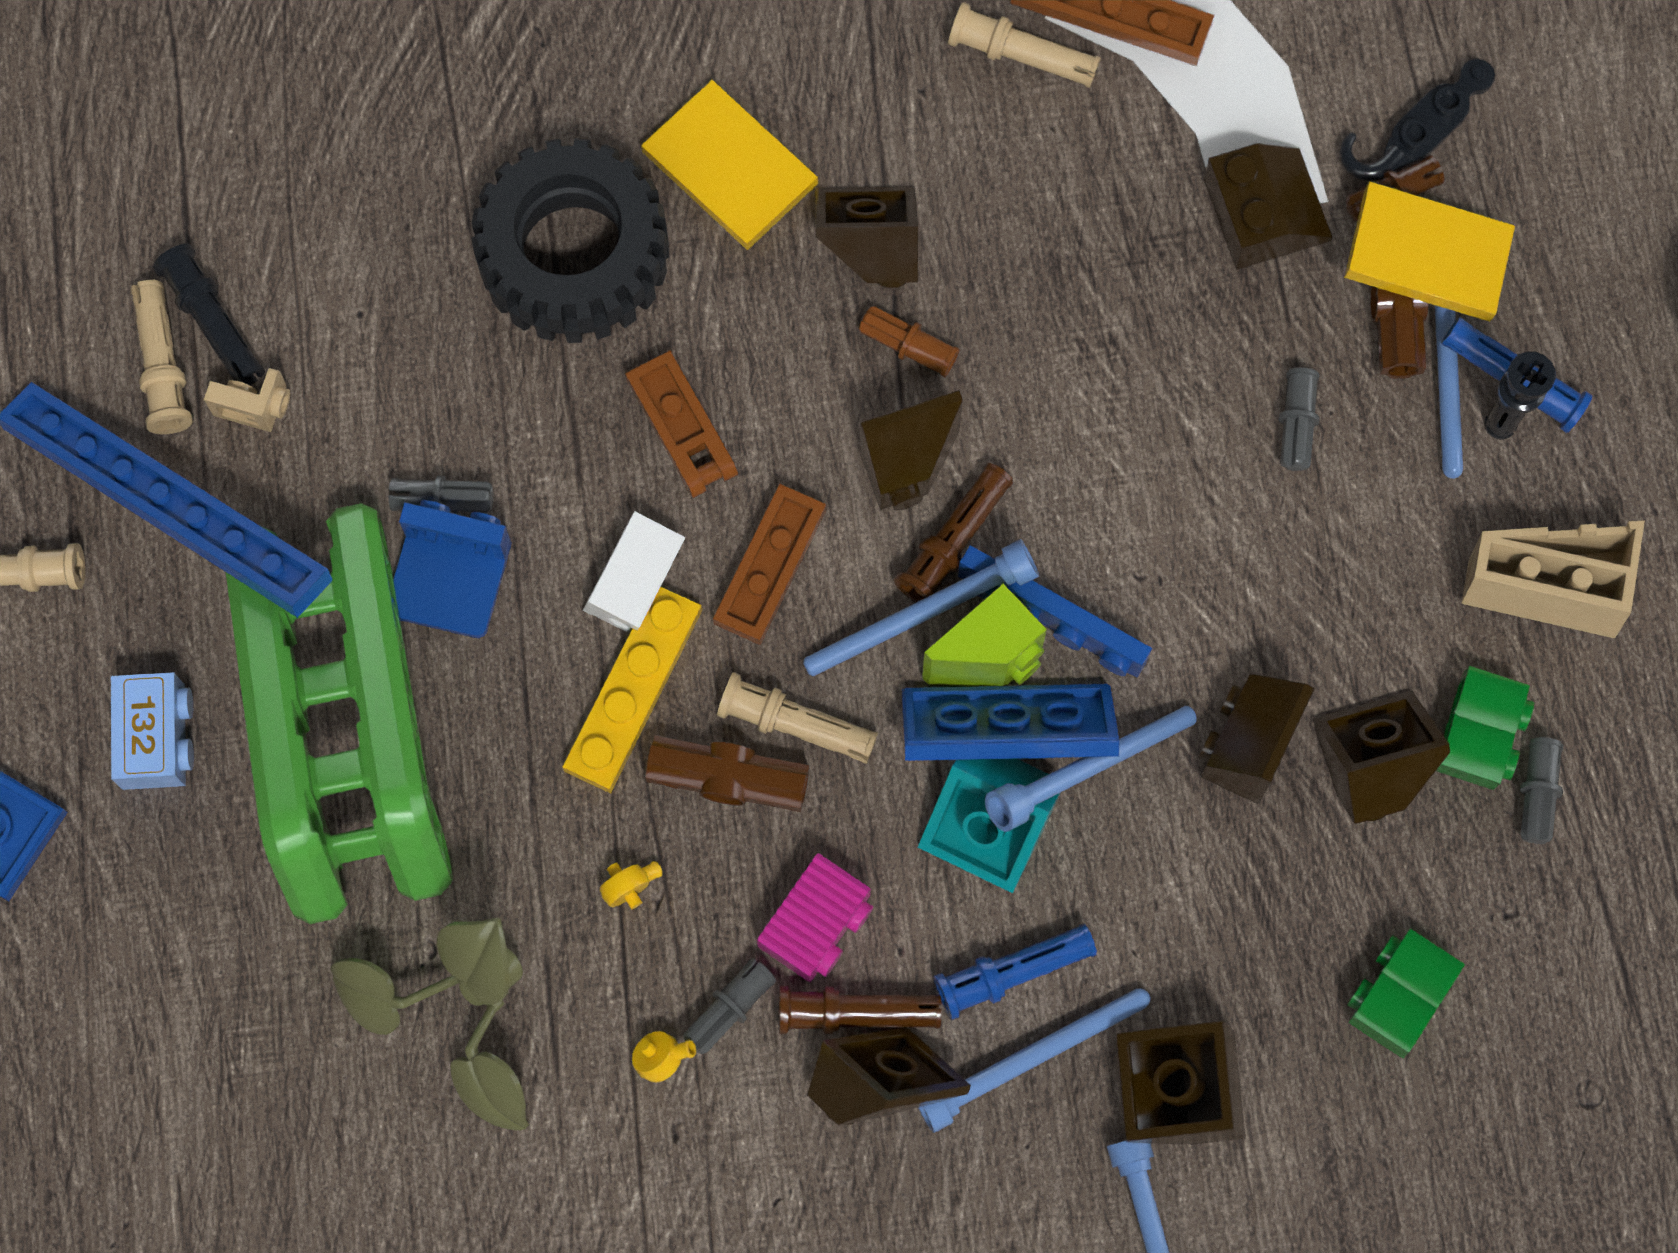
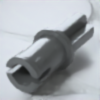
(1299, 418)
(457, 495)
(1541, 790)
(730, 1005)

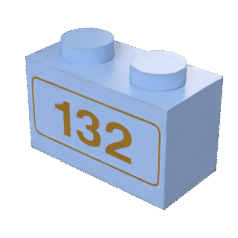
(150, 731)

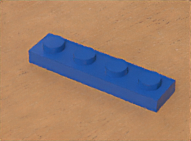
(1070, 623)

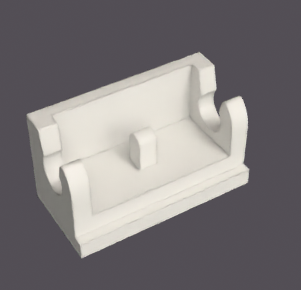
(634, 573)

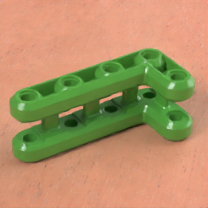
(389, 749)

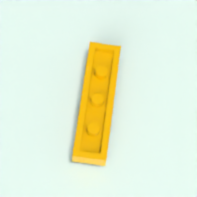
(632, 690)

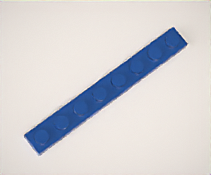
(166, 500)

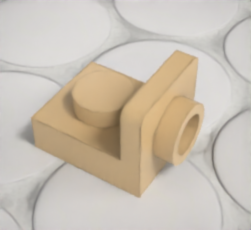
(243, 405)

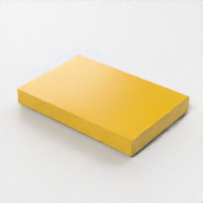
(729, 164)
(1430, 251)

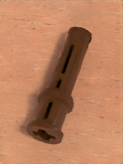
(942, 552)
(833, 1010)

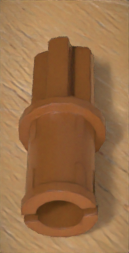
(909, 340)

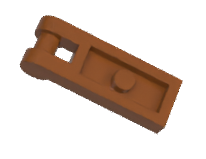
(680, 422)

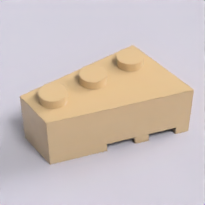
(1558, 577)

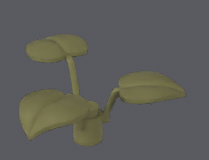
(485, 972)

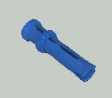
(1560, 402)
(991, 978)

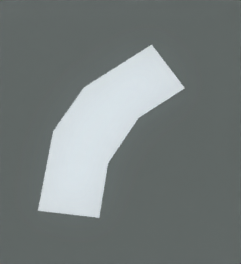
(1234, 94)

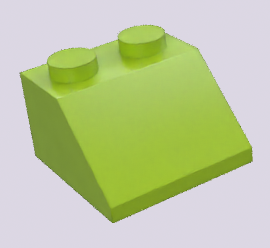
(988, 646)

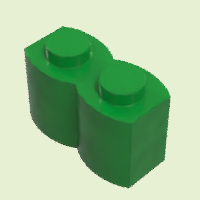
(1484, 726)
(1405, 992)

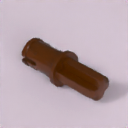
(1406, 180)

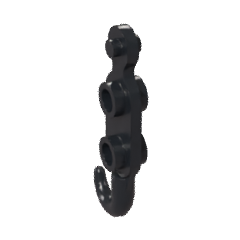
(1425, 124)

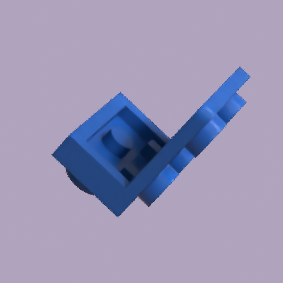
(450, 568)

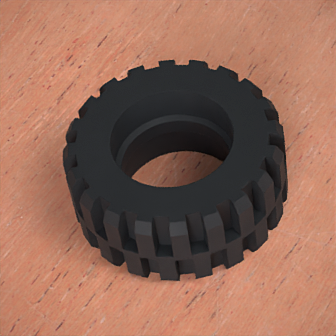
(562, 180)

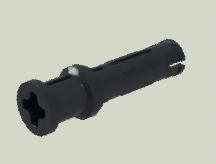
(198, 297)
(1512, 384)

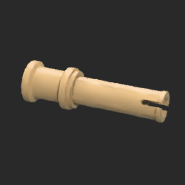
(1000, 39)
(161, 377)
(39, 568)
(774, 712)

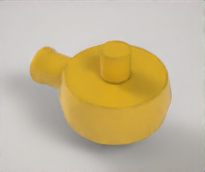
(628, 883)
(660, 1055)

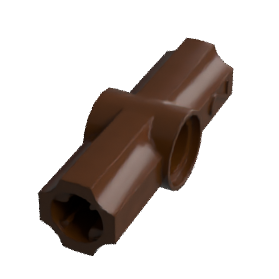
(1399, 333)
(727, 773)

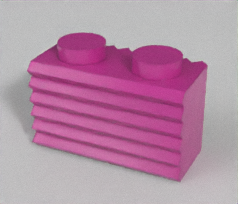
(815, 919)

